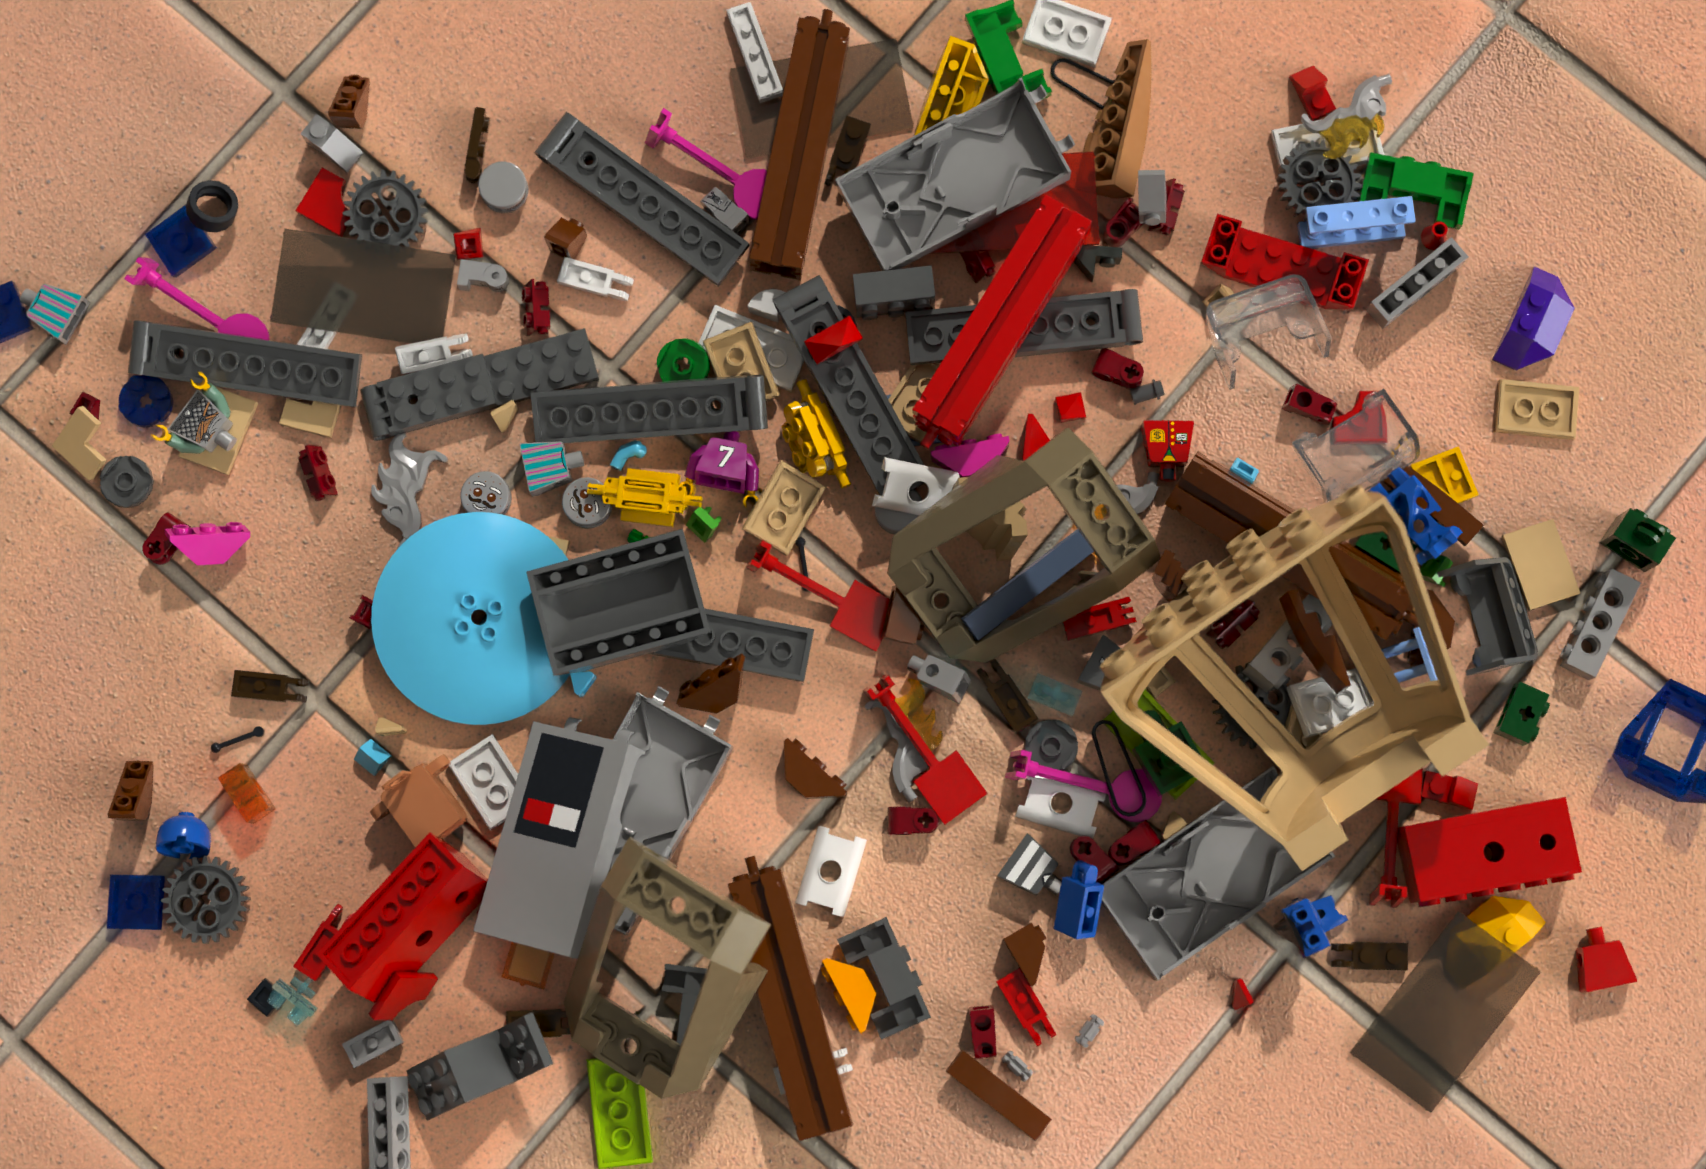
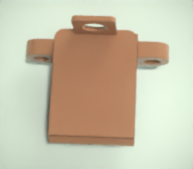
(421, 802)

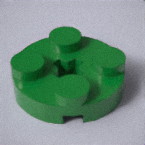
(679, 349)

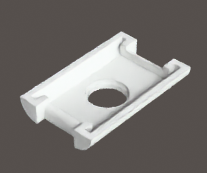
(902, 476)
(1075, 821)
(835, 893)

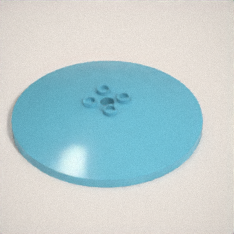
(427, 628)

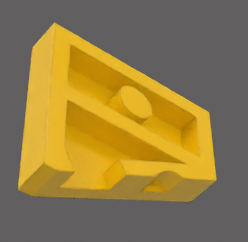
(1449, 474)

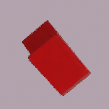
(1312, 92)
(1449, 789)

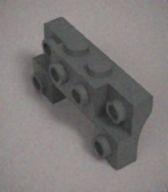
(893, 973)
(686, 981)

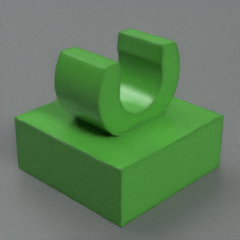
(703, 524)
(1432, 566)

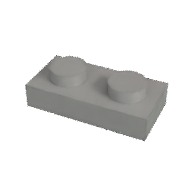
(373, 1043)

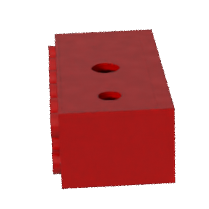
(1526, 846)
(405, 918)

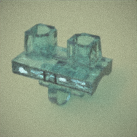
(1054, 694)
(283, 992)

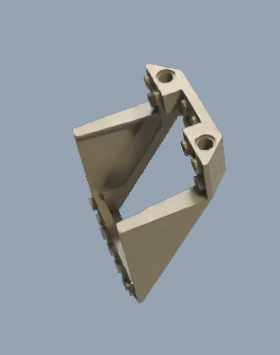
(1079, 486)
(709, 926)

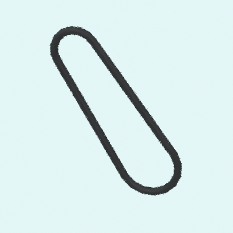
(1074, 89)
(1129, 763)

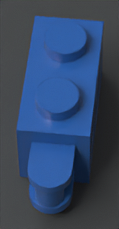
(1079, 902)

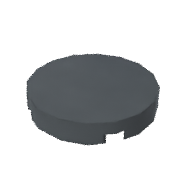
(126, 481)
(1052, 744)

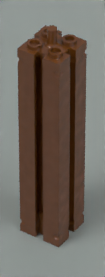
(800, 146)
(1232, 505)
(793, 1007)

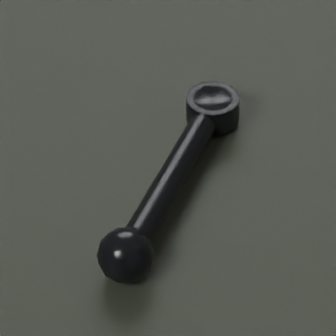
(800, 542)
(258, 732)

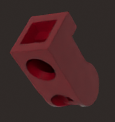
(1309, 404)
(983, 1031)

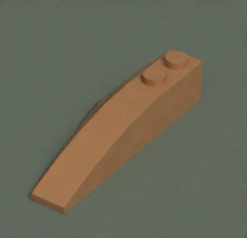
(1123, 124)

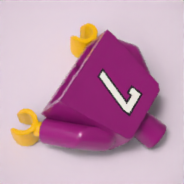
(723, 466)

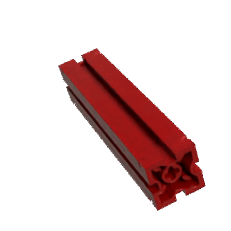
(1000, 323)

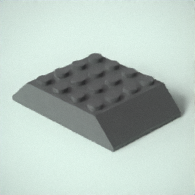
(618, 603)

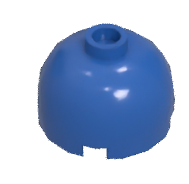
(183, 836)

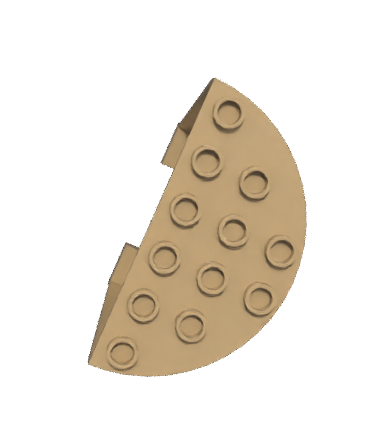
(1356, 757)

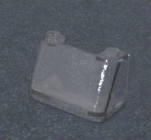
(1359, 448)

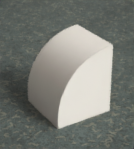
(763, 305)

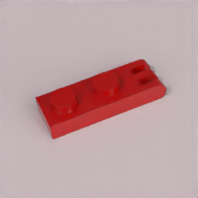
(1099, 619)

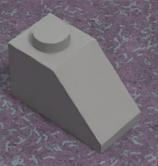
(331, 143)
(1152, 196)

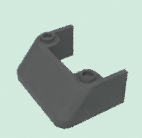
(1496, 611)

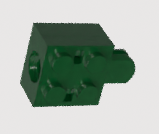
(1638, 539)
(1159, 768)

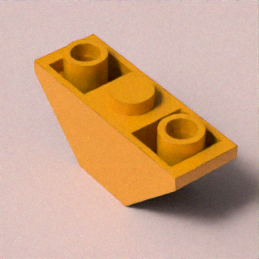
(852, 990)

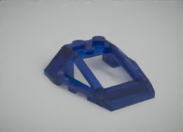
(1650, 773)

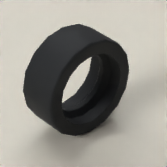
(204, 221)

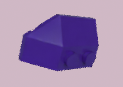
(1535, 322)

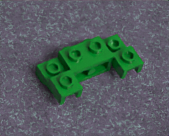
(994, 48)
(1423, 181)

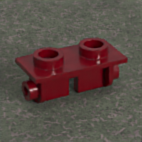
(1174, 199)
(978, 264)
(534, 297)
(314, 461)
(1225, 629)

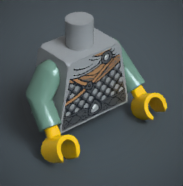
(201, 422)

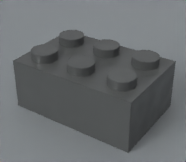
(893, 292)

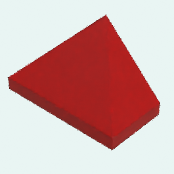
(833, 340)
(1034, 437)

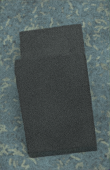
(1097, 254)

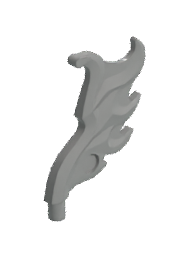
(401, 484)

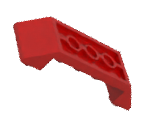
(1259, 259)

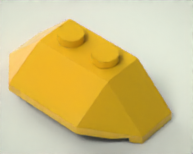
(955, 86)
(1508, 920)

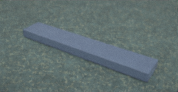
(1027, 585)

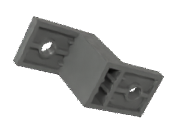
(479, 1066)

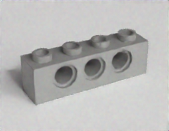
(1417, 283)
(1623, 591)
(1263, 670)
(388, 1123)

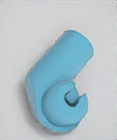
(626, 451)

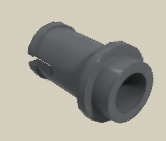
(1147, 392)

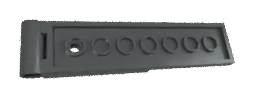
(641, 198)
(1057, 330)
(245, 363)
(847, 383)
(477, 384)
(650, 409)
(767, 645)

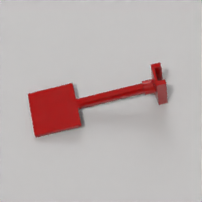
(859, 612)
(948, 783)
(1405, 792)

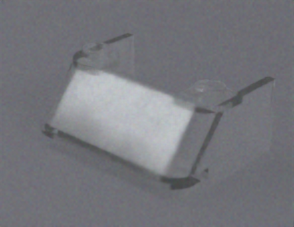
(1261, 310)

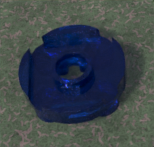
(151, 414)

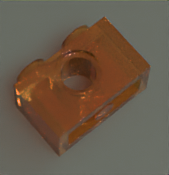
(246, 793)

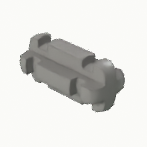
(1089, 1030)
(1017, 1066)

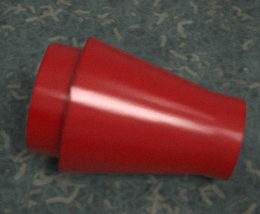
(1434, 235)

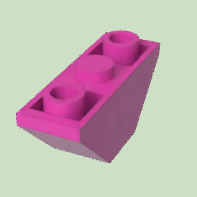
(970, 454)
(208, 542)

